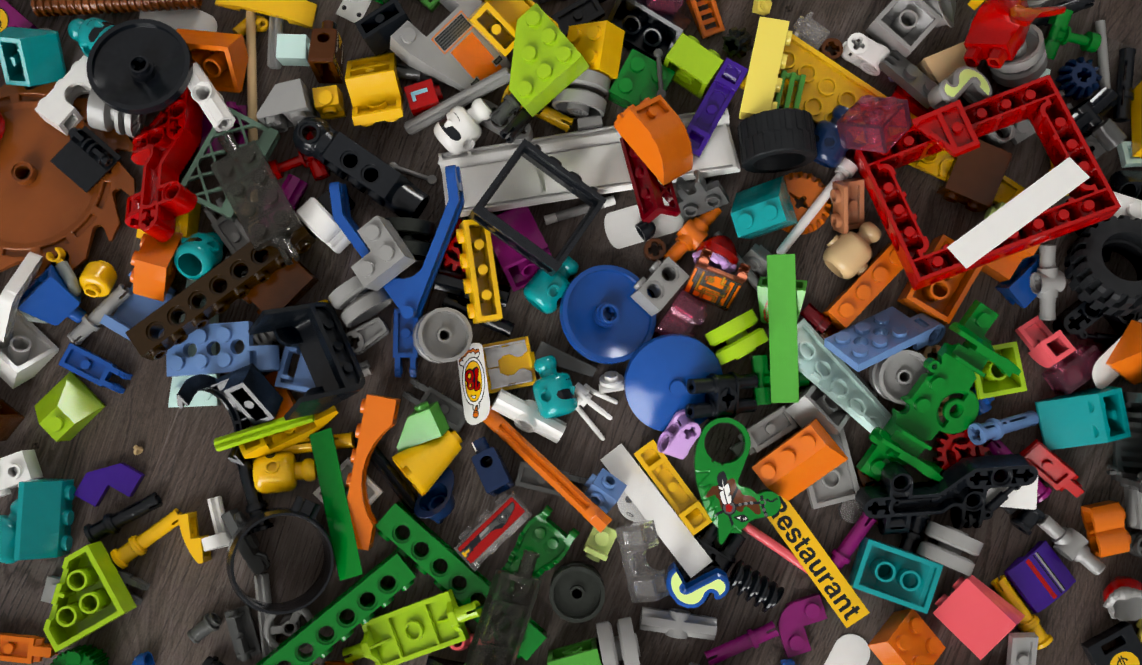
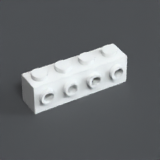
(18, 468)

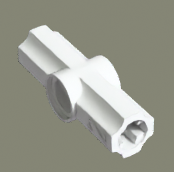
(210, 100)
(527, 417)

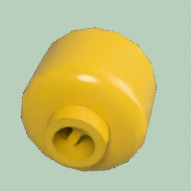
(98, 279)

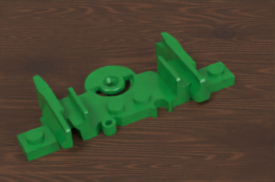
(951, 373)

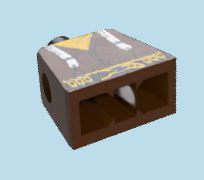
(327, 53)

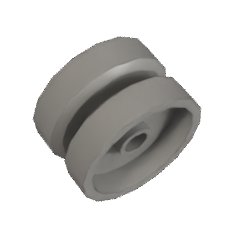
(1027, 64)
(584, 95)
(358, 302)
(427, 335)
(886, 374)
(950, 547)
(621, 647)

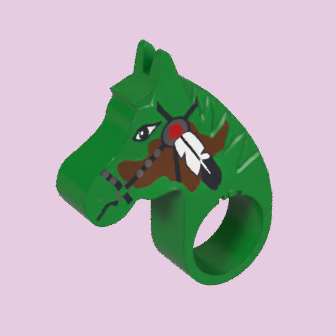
(726, 501)

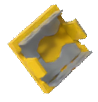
(509, 364)

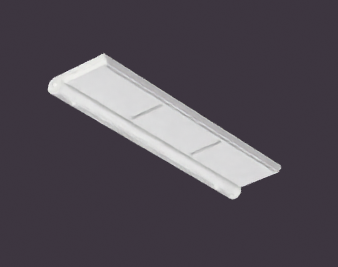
(590, 153)

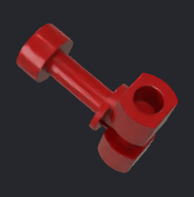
(318, 170)

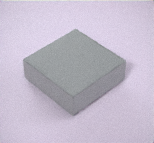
(589, 122)

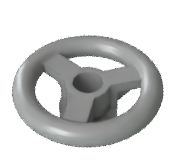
(269, 629)

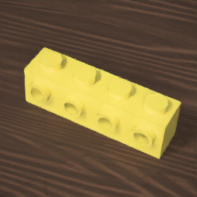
(765, 66)

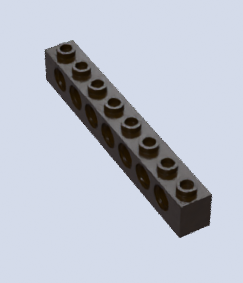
(145, 333)

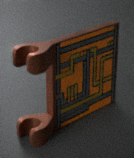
(713, 284)

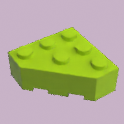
(542, 61)
(86, 597)

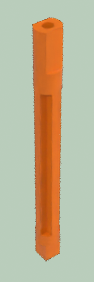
(547, 470)

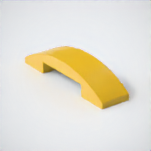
(294, 11)
(287, 438)
(673, 487)

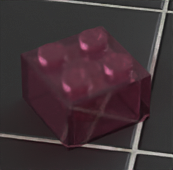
(874, 123)

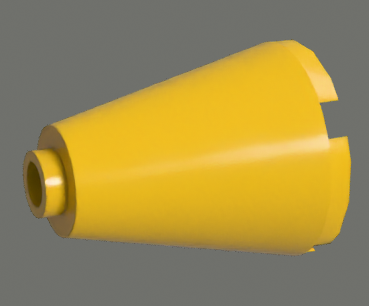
(427, 461)

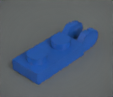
(403, 343)
(93, 367)

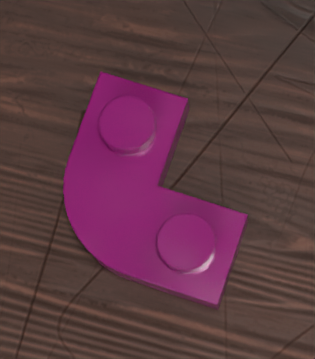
(794, 618)

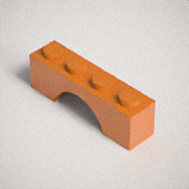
(864, 289)

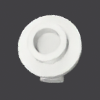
(611, 382)

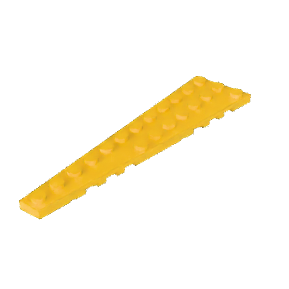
(832, 85)

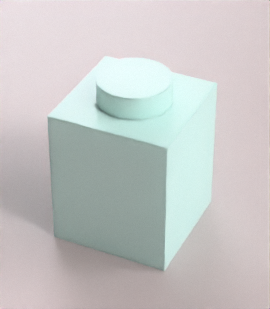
(293, 49)

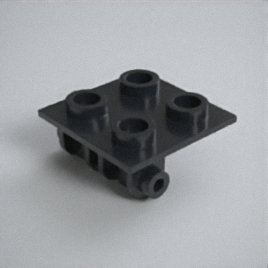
(85, 158)

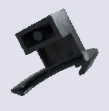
(244, 395)

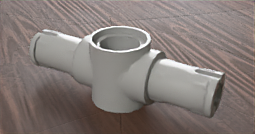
(1047, 282)
(1071, 544)

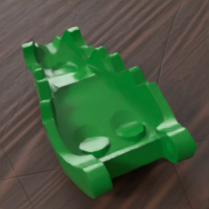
(543, 538)

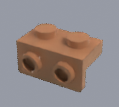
(847, 204)

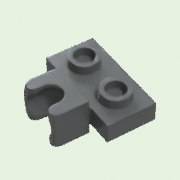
(699, 197)

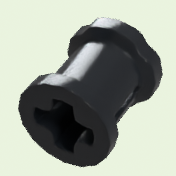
(1027, 519)

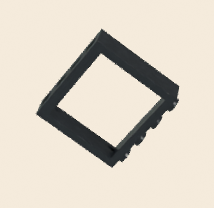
(514, 239)

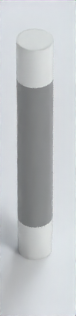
(575, 211)

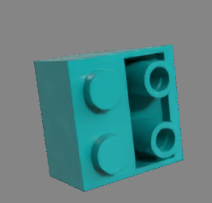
(31, 56)

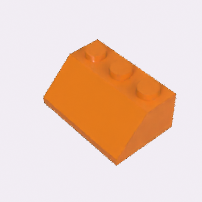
(220, 56)
(799, 461)

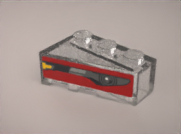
(492, 529)

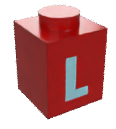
(423, 96)

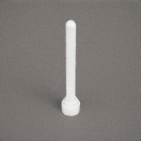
(843, 172)

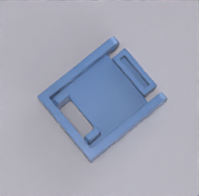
(302, 380)

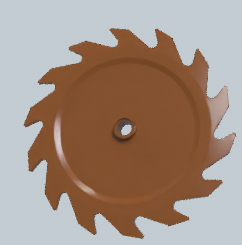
(47, 205)

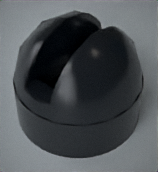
(645, 230)

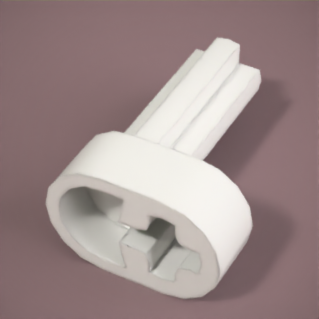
(222, 536)

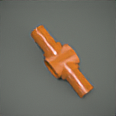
(692, 234)

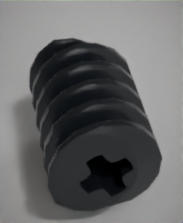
(755, 586)

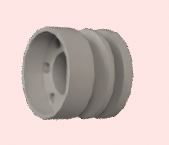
(106, 118)

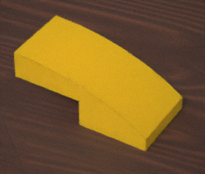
(190, 533)

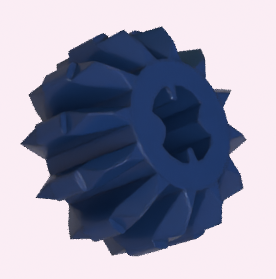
(1087, 77)

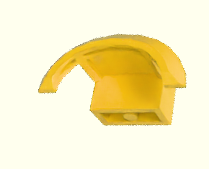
(498, 20)

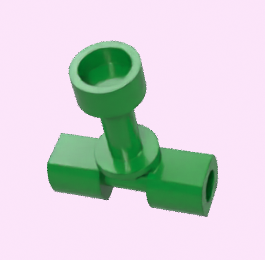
(1061, 34)
(759, 366)

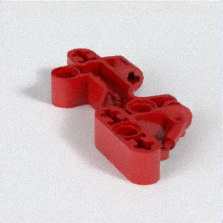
(164, 154)

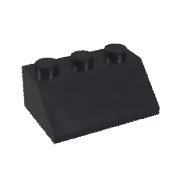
(647, 27)

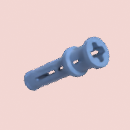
(995, 429)

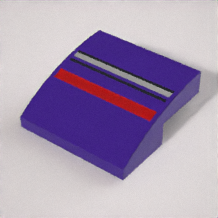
(1040, 576)

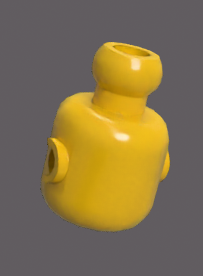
(281, 472)

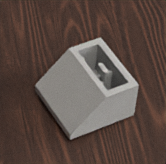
(287, 105)

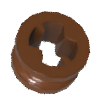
(835, 45)
(661, 253)

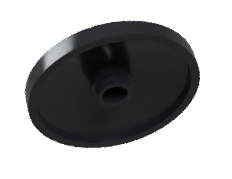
(139, 66)

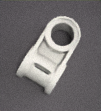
(866, 53)

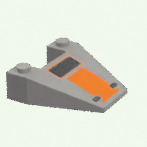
(452, 51)

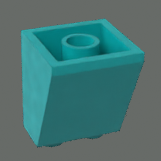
(762, 209)

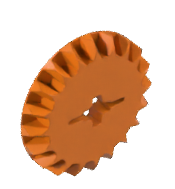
(808, 187)

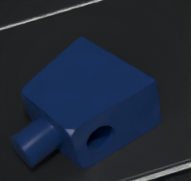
(495, 478)

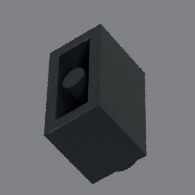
(381, 24)

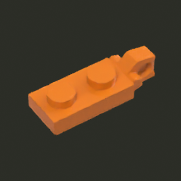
(24, 648)

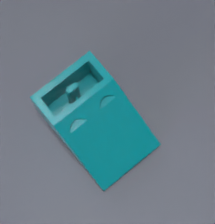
(1083, 418)

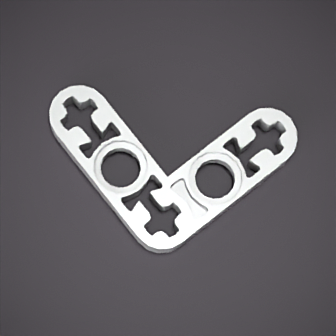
(14, 291)

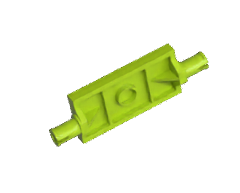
(414, 630)

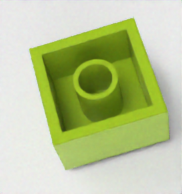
(693, 65)

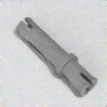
(92, 321)

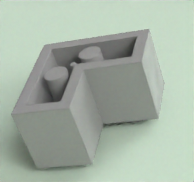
(386, 257)

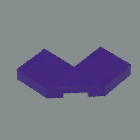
(97, 482)

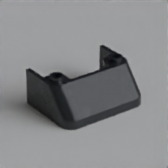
(324, 349)

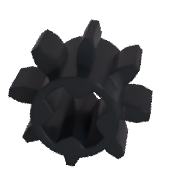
(737, 42)

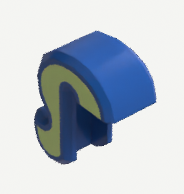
(696, 591)

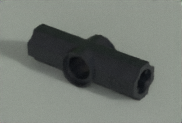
(1090, 112)
(453, 283)

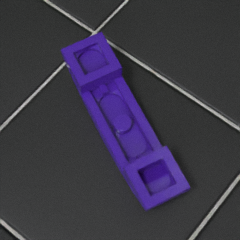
(714, 104)

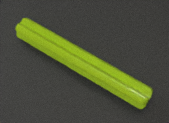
(259, 431)

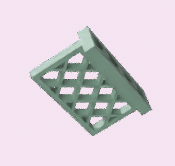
(266, 142)

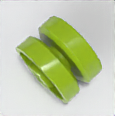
(737, 338)

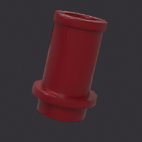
(816, 318)

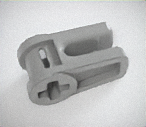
(368, 334)

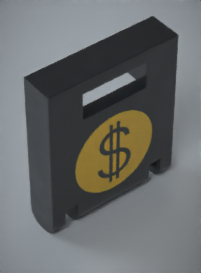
(1125, 653)

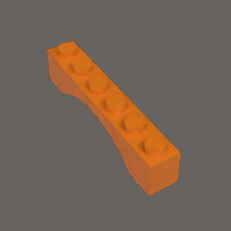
(378, 417)

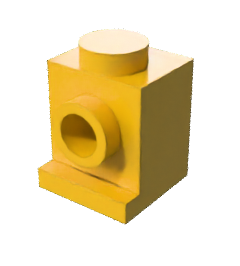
(329, 102)

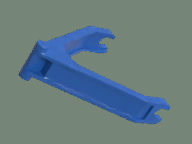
(408, 293)

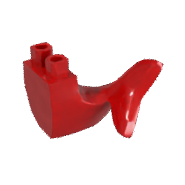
(1001, 30)

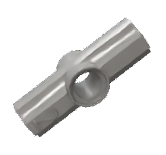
(678, 623)

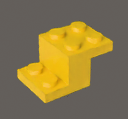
(374, 89)

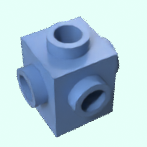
(604, 489)

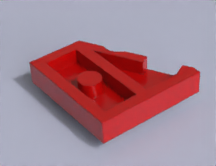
(949, 129)

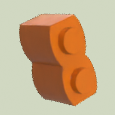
(1106, 528)

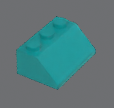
(44, 518)

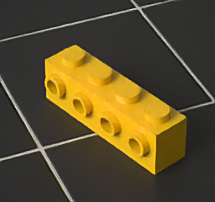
(480, 272)

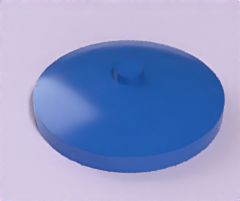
(602, 316)
(659, 376)

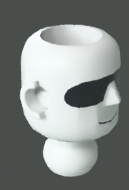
(461, 127)

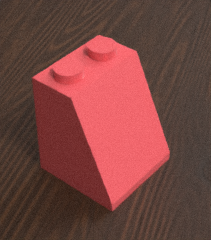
(977, 615)

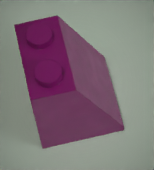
(515, 266)

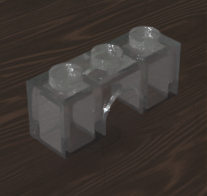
(643, 581)

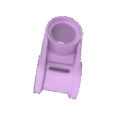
(678, 437)

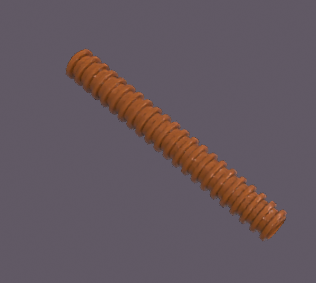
(78, 7)

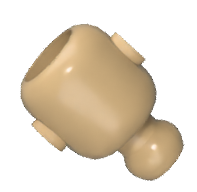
(851, 251)

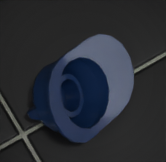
(438, 500)

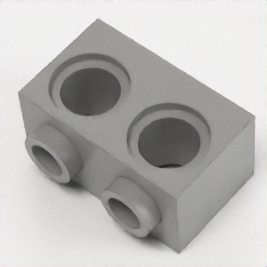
(662, 289)

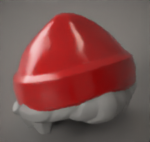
(1123, 598)

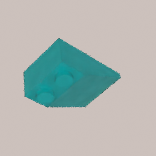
(895, 574)

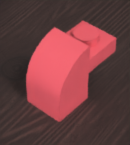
(1044, 346)

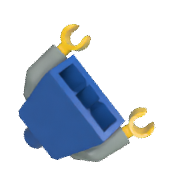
(53, 294)

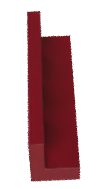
(648, 189)

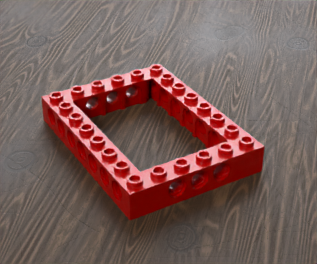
(1059, 135)

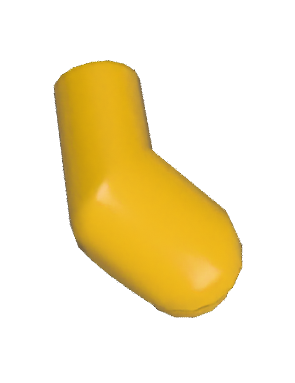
(262, 25)

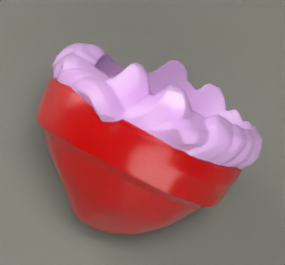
(724, 253)

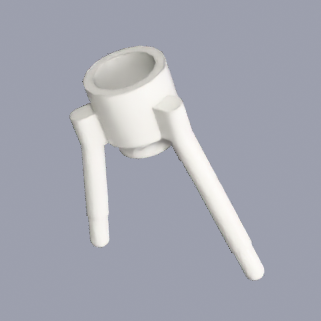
(584, 397)

